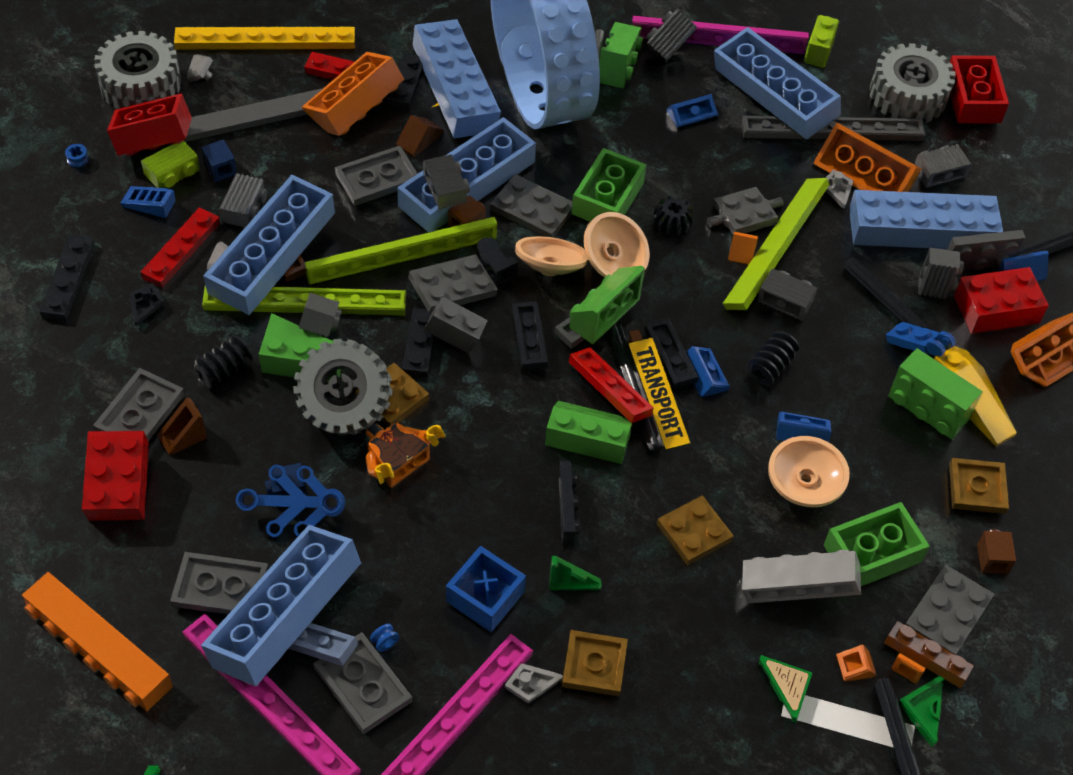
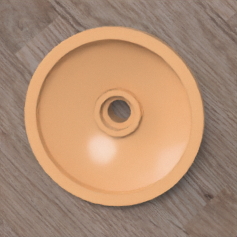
(619, 237)
(551, 255)
(809, 460)

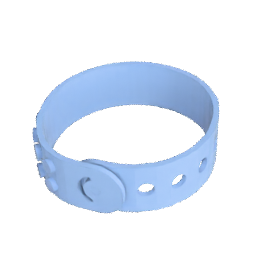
(550, 47)

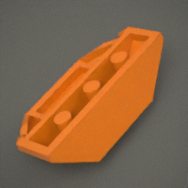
(1046, 352)

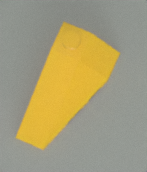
(989, 411)

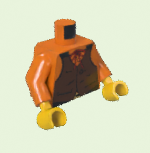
(398, 450)

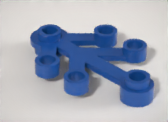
(296, 501)

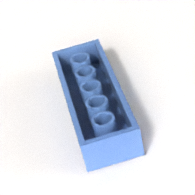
(455, 77)
(777, 83)
(486, 164)
(920, 218)
(269, 244)
(281, 605)

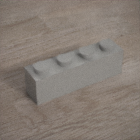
(801, 576)

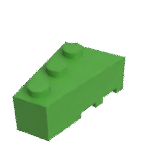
(620, 54)
(286, 347)

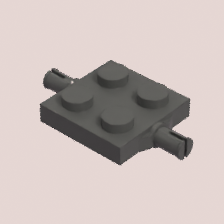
(745, 211)

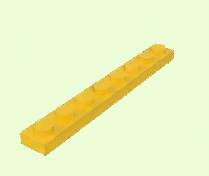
(264, 38)

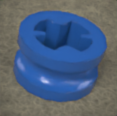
(78, 161)
(384, 637)

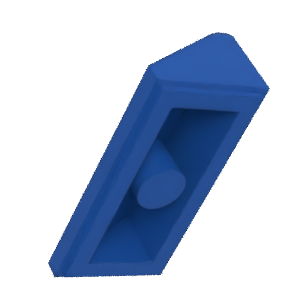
(692, 110)
(1036, 261)
(710, 376)
(796, 425)

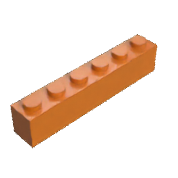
(97, 642)

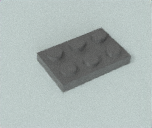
(375, 175)
(532, 206)
(987, 249)
(456, 280)
(141, 405)
(214, 582)
(950, 609)
(365, 685)

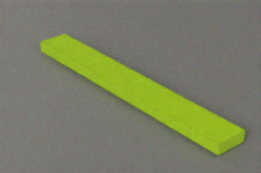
(776, 244)
(400, 250)
(350, 300)

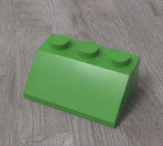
(607, 303)
(588, 432)

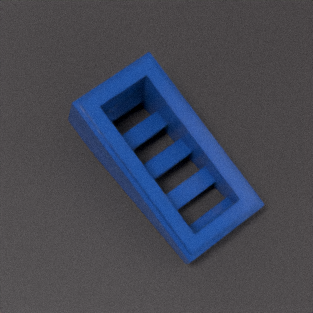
(162, 208)

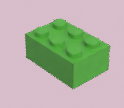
(608, 186)
(934, 393)
(882, 541)

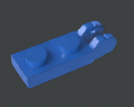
(915, 337)

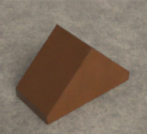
(418, 135)
(183, 428)

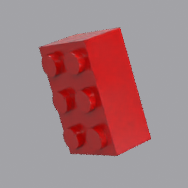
(978, 90)
(149, 125)
(1000, 300)
(115, 475)

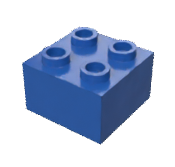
(485, 588)

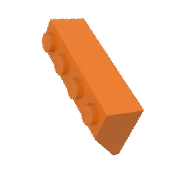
(354, 93)
(865, 162)

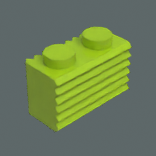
(821, 41)
(170, 165)

